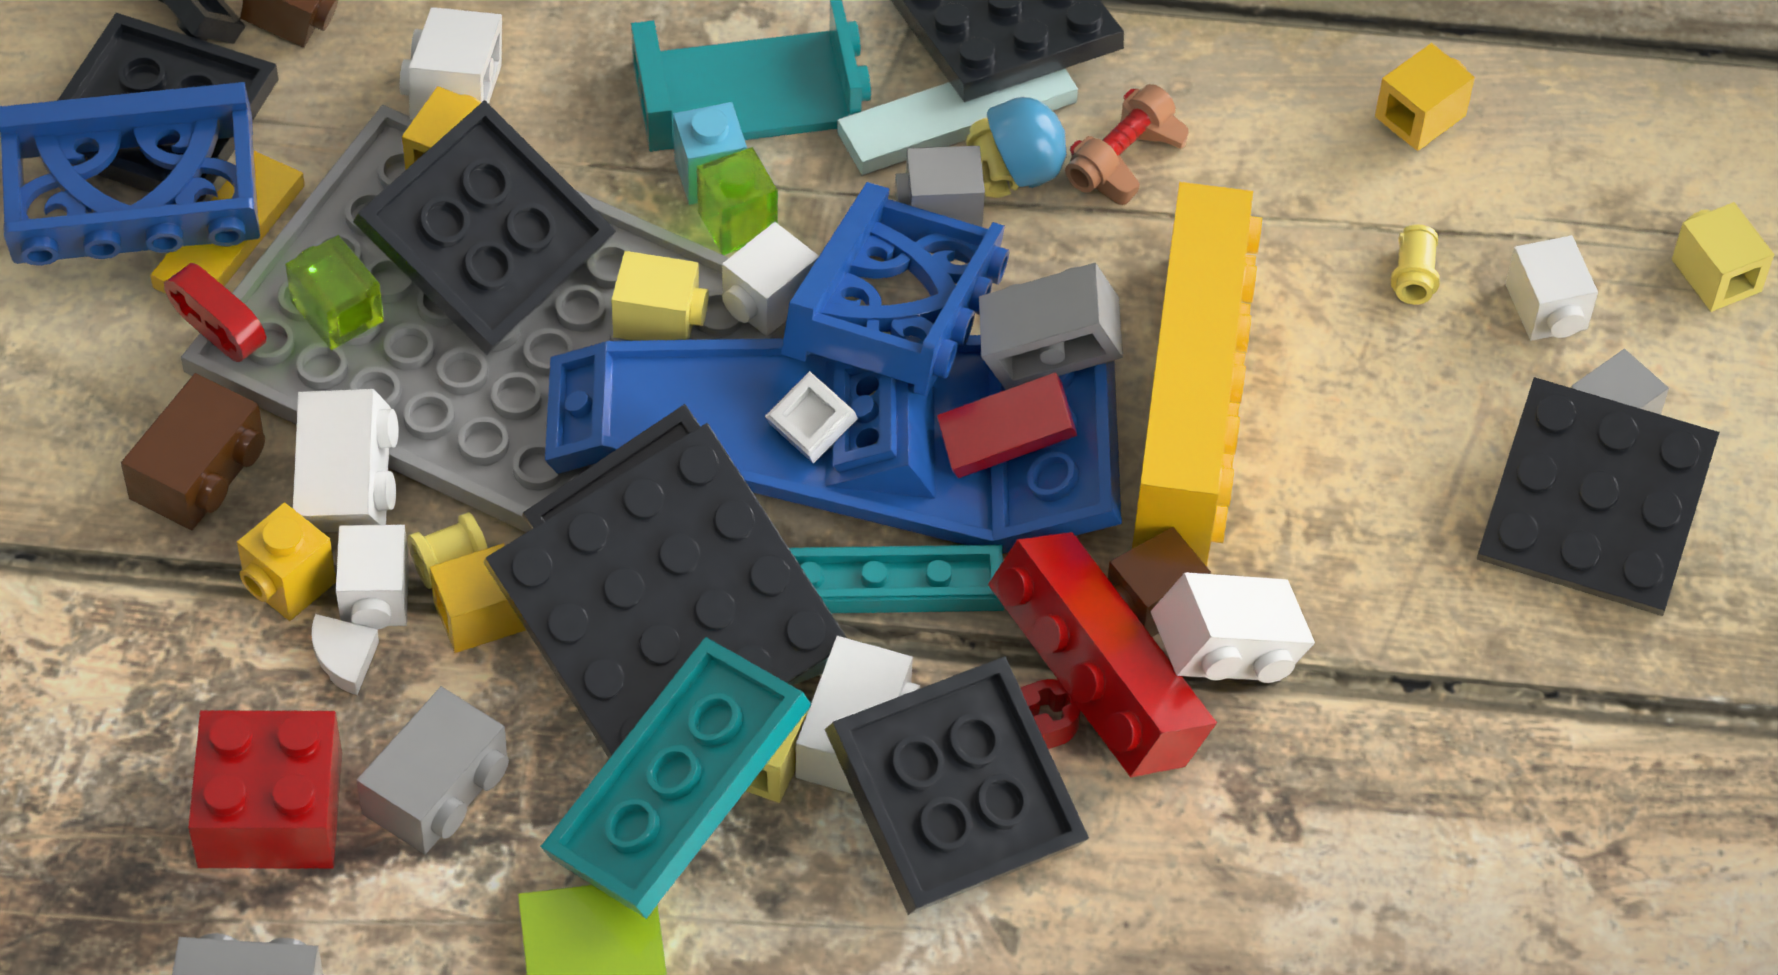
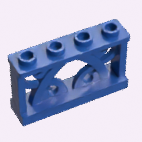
(163, 218)
(903, 236)

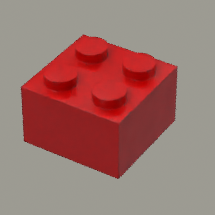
(265, 789)

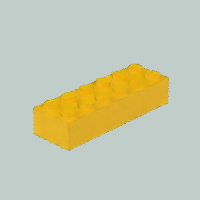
(1196, 368)

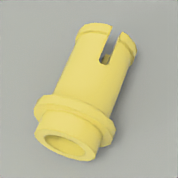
(993, 167)
(1416, 276)

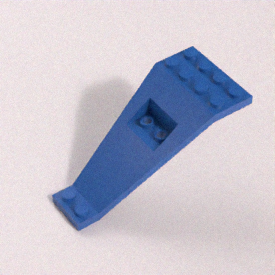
(903, 481)

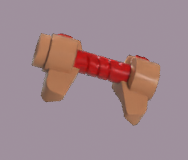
(1144, 116)

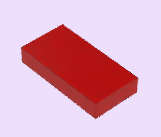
(1006, 425)

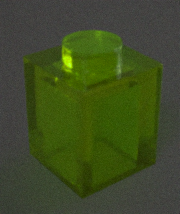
(736, 199)
(334, 292)

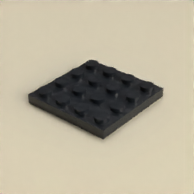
(648, 571)

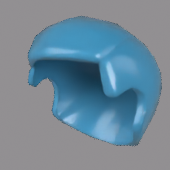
(1028, 140)

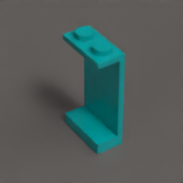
(773, 82)

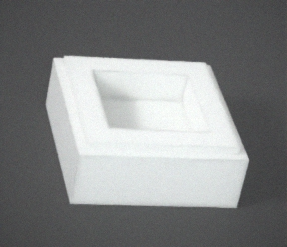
(811, 417)

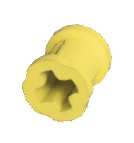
(445, 545)

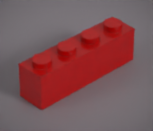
(1101, 654)

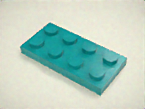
(676, 776)

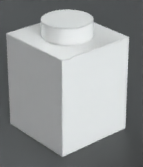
(765, 277)
(1551, 288)
(373, 575)

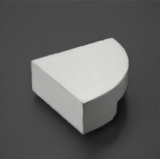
(344, 650)

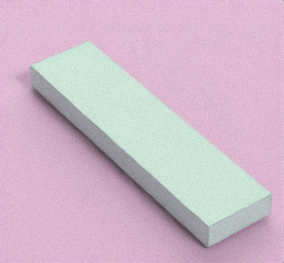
(936, 119)

